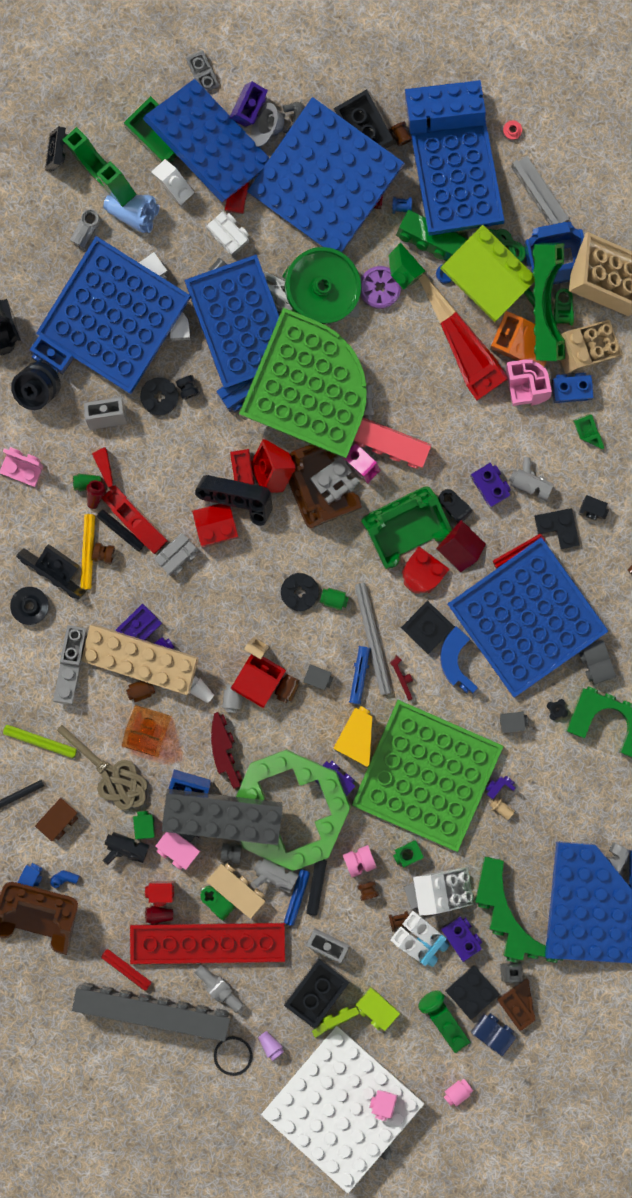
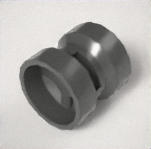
(231, 853)

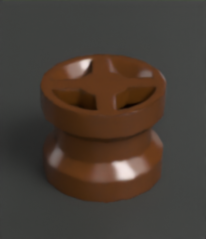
(368, 890)

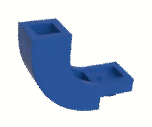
(449, 660)

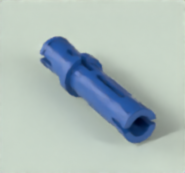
(356, 694)

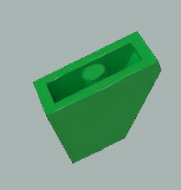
(404, 267)

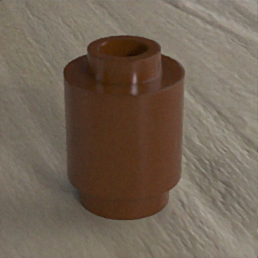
(287, 688)
(140, 691)

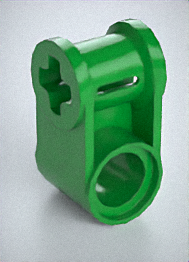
(563, 312)
(219, 904)

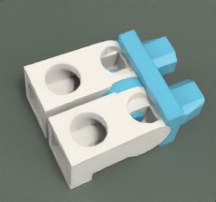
(426, 944)

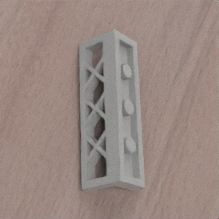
(539, 191)

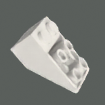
(443, 891)

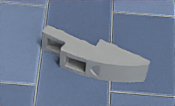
(70, 665)

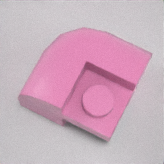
(528, 382)

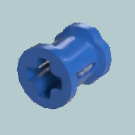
(401, 205)

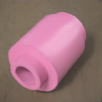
(458, 1093)

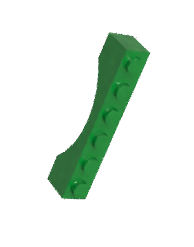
(549, 341)

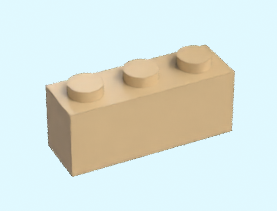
(236, 890)

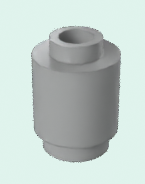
(231, 700)

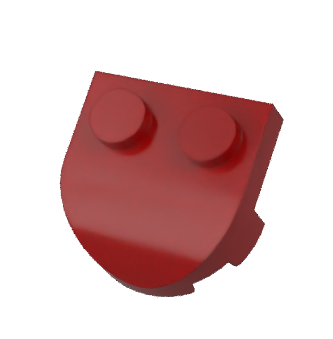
(423, 572)

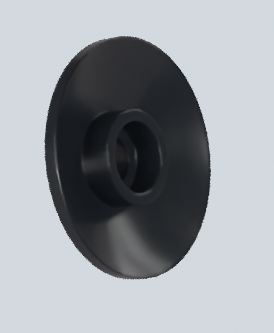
(19, 605)

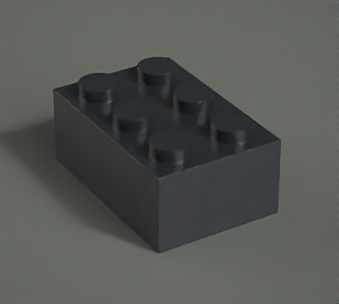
(366, 116)
(316, 993)

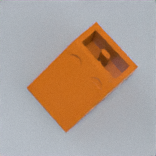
(516, 338)

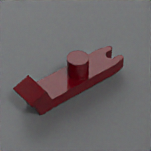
(404, 680)

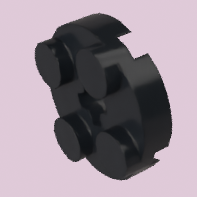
(152, 388)
(306, 583)

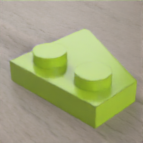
(331, 1022)

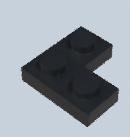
(559, 521)

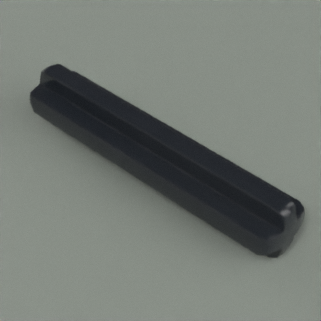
(119, 529)
(316, 887)

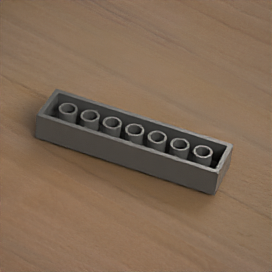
(151, 1012)

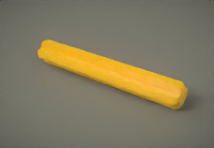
(88, 547)

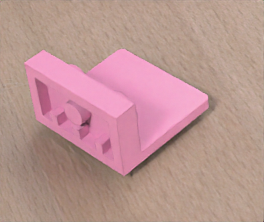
(20, 467)

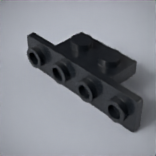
(54, 567)

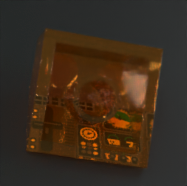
(146, 731)

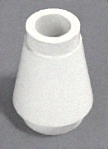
(201, 690)

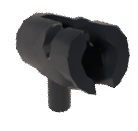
(124, 846)

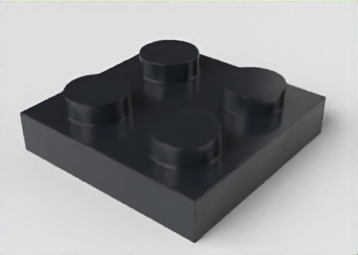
(55, 152)
(427, 627)
(472, 992)

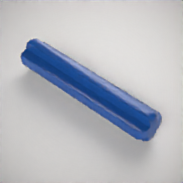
(296, 898)

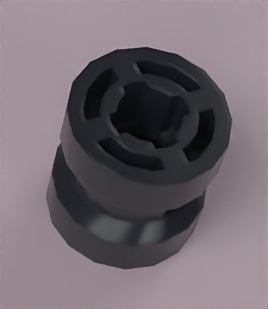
(187, 387)

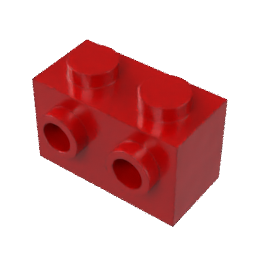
(160, 892)

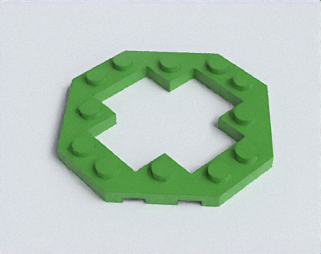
(327, 827)

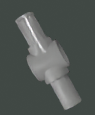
(218, 988)

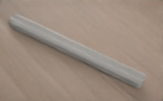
(372, 638)

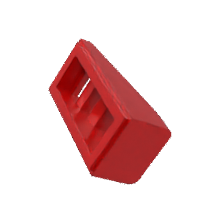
(102, 460)

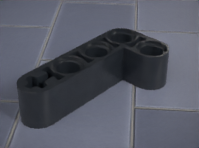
(237, 494)

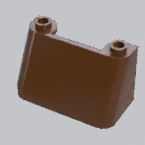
(312, 504)
(39, 913)

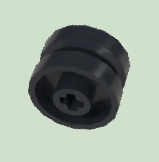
(35, 385)

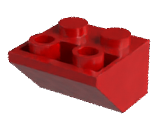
(258, 680)

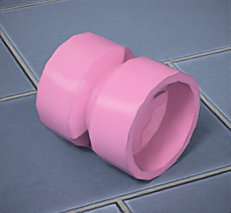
(359, 861)

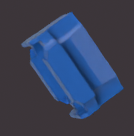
(556, 233)

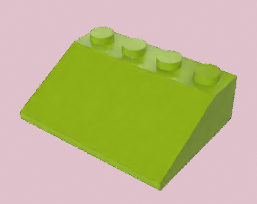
(488, 273)

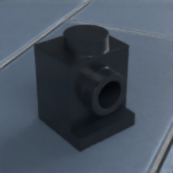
(594, 508)

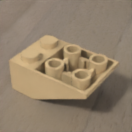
(589, 346)

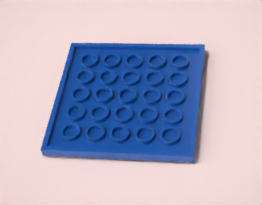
(325, 176)
(114, 314)
(527, 617)

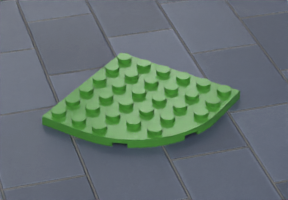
(308, 385)

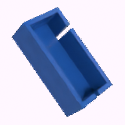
(446, 106)

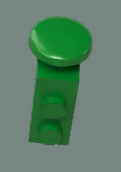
(444, 1021)

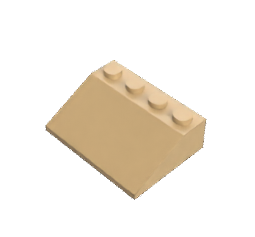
(603, 274)

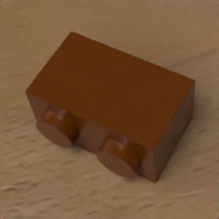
(57, 819)

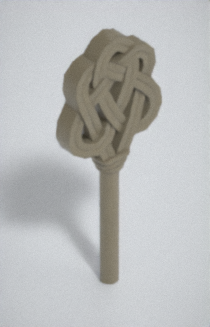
(127, 797)

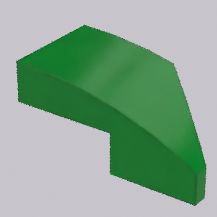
(587, 430)

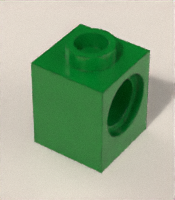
(144, 825)
(417, 854)

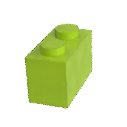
(377, 1009)

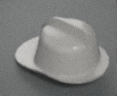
(268, 123)

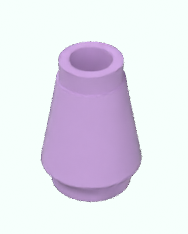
(271, 1046)

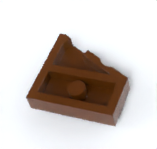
(519, 1004)

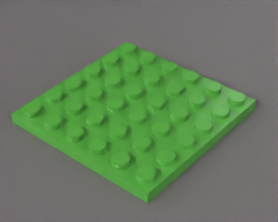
(427, 775)

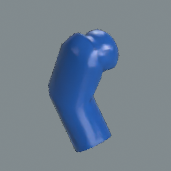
(62, 877)

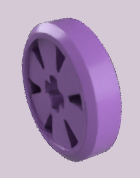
(368, 285)

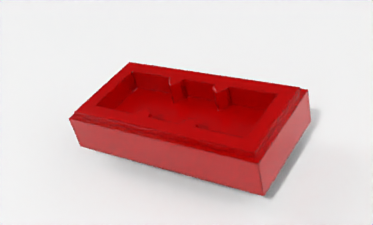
(237, 201)
(242, 466)

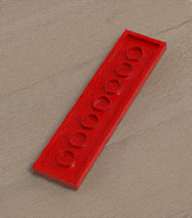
(207, 943)

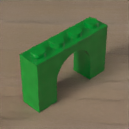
(104, 173)
(589, 704)

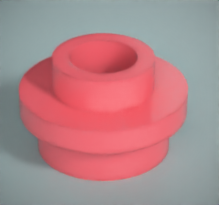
(512, 136)

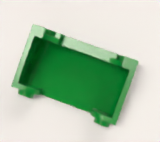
(406, 525)

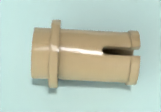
(502, 808)

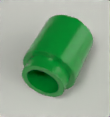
(334, 598)

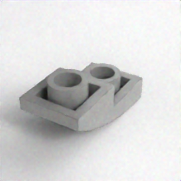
(201, 70)

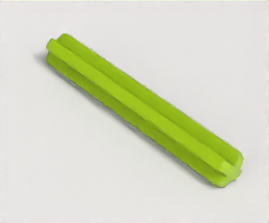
(39, 741)

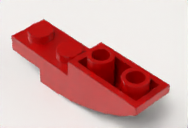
(134, 519)

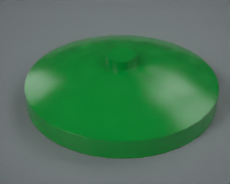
(322, 285)

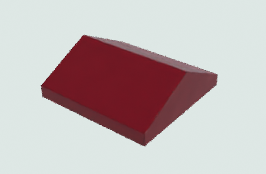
(461, 547)

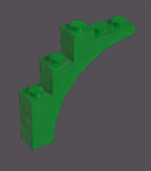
(491, 893)

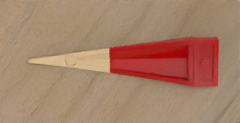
(474, 360)

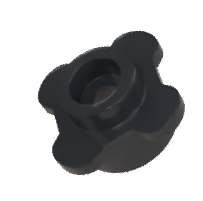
(552, 708)

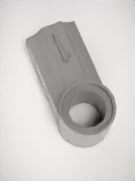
(84, 230)

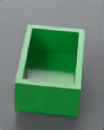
(146, 135)

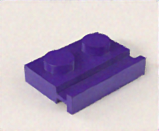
(140, 623)

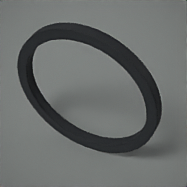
(237, 1073)

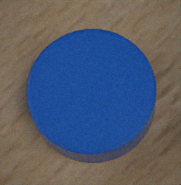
(442, 277)

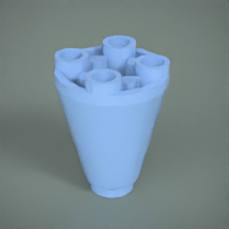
(136, 213)

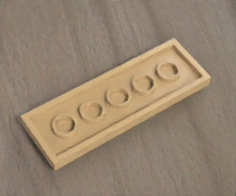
(139, 659)

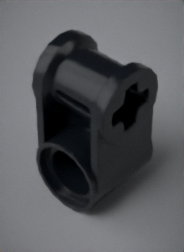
(457, 508)

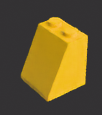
(356, 736)

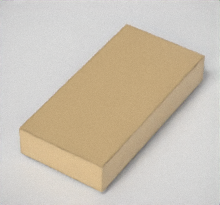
(256, 647)

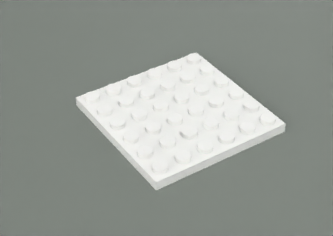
(329, 1113)

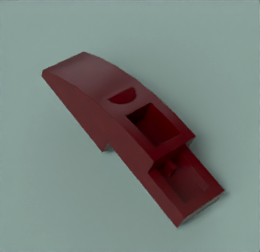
(220, 743)

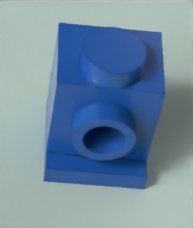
(31, 875)

